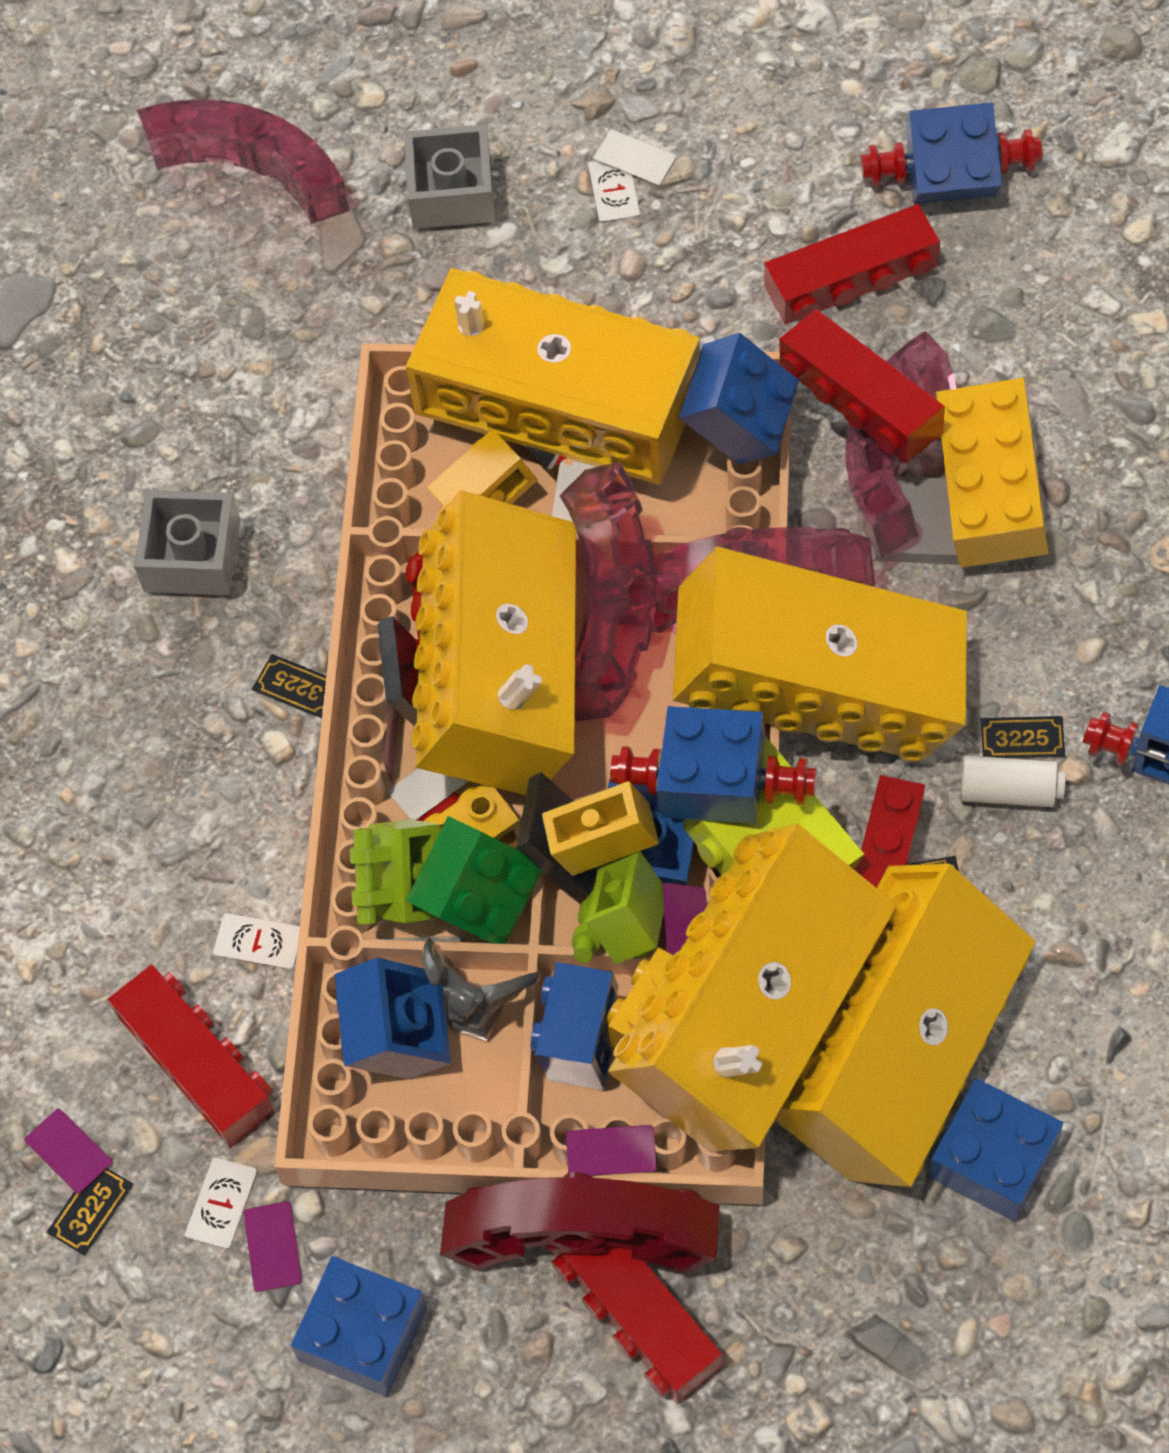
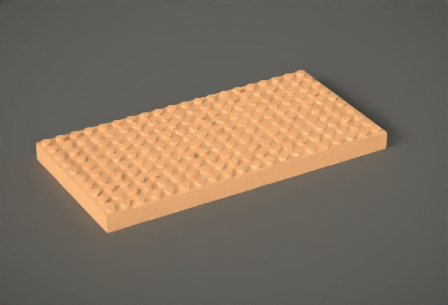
(493, 1108)

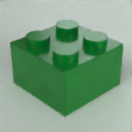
(474, 882)

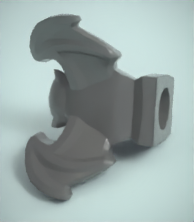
(471, 1006)

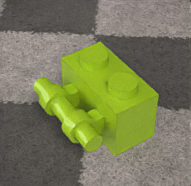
(386, 867)
(621, 911)

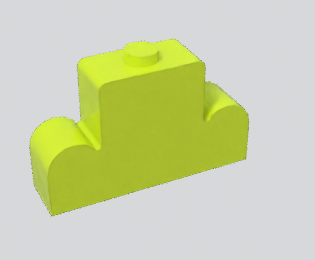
(719, 839)

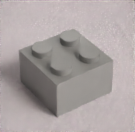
(449, 176)
(187, 542)

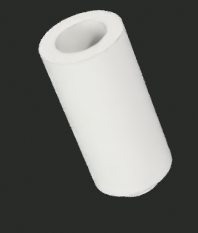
(1011, 781)

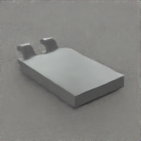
(933, 523)

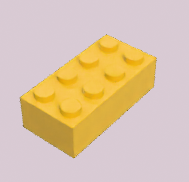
(992, 473)

